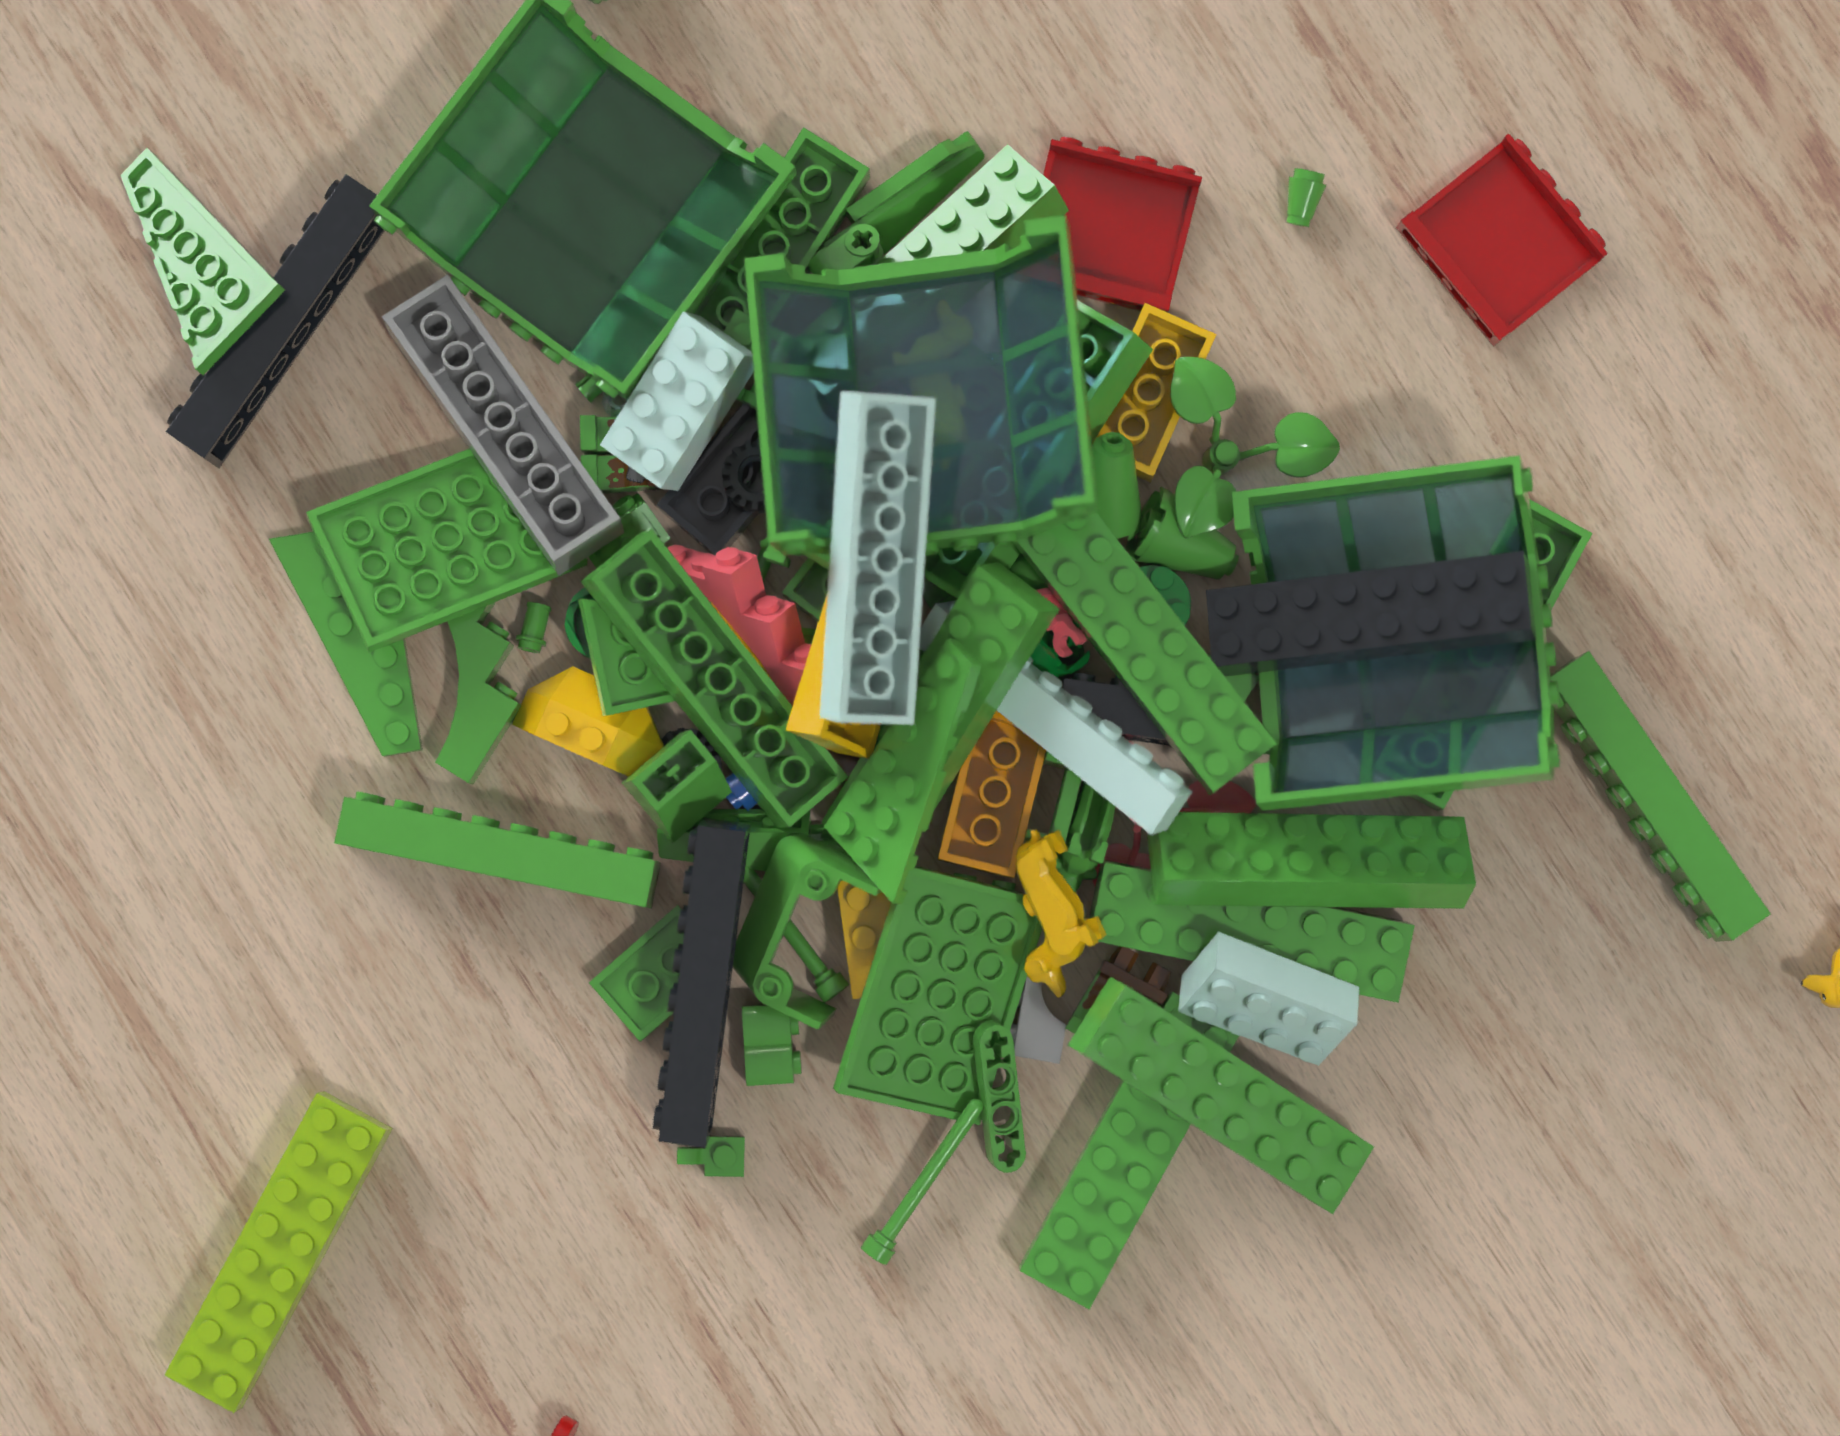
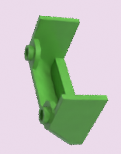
(796, 869)

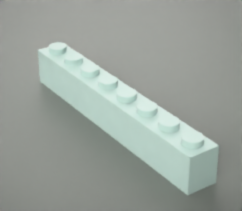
(1085, 742)

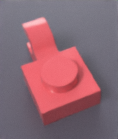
(1062, 627)

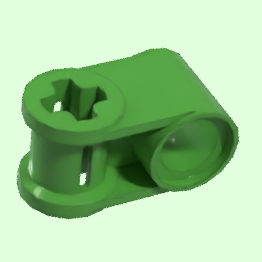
(848, 252)

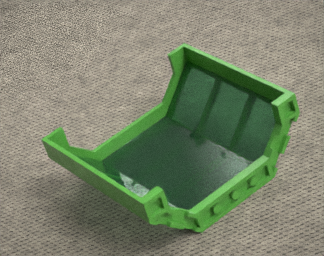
(579, 195)

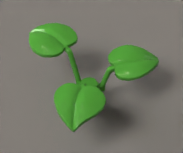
(1201, 498)

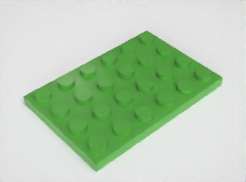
(426, 549)
(936, 975)

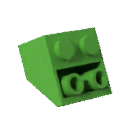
(678, 785)

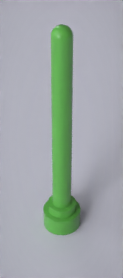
(827, 981)
(882, 1243)

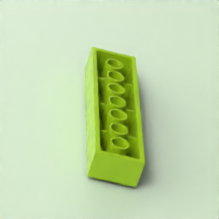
(278, 1252)

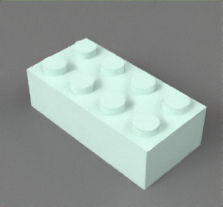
(680, 402)
(1268, 999)

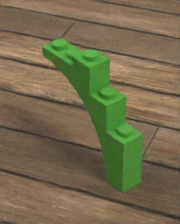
(481, 710)

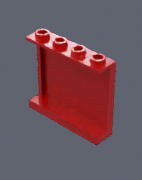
(1123, 222)
(1502, 239)

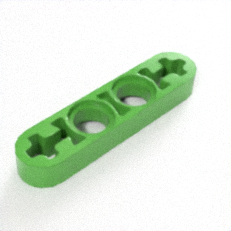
(1004, 1095)

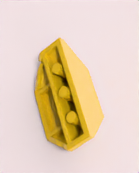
(570, 716)

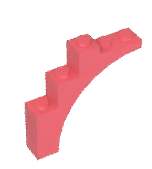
(763, 621)

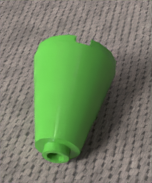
(1117, 484)
(1163, 545)

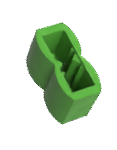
(769, 1046)

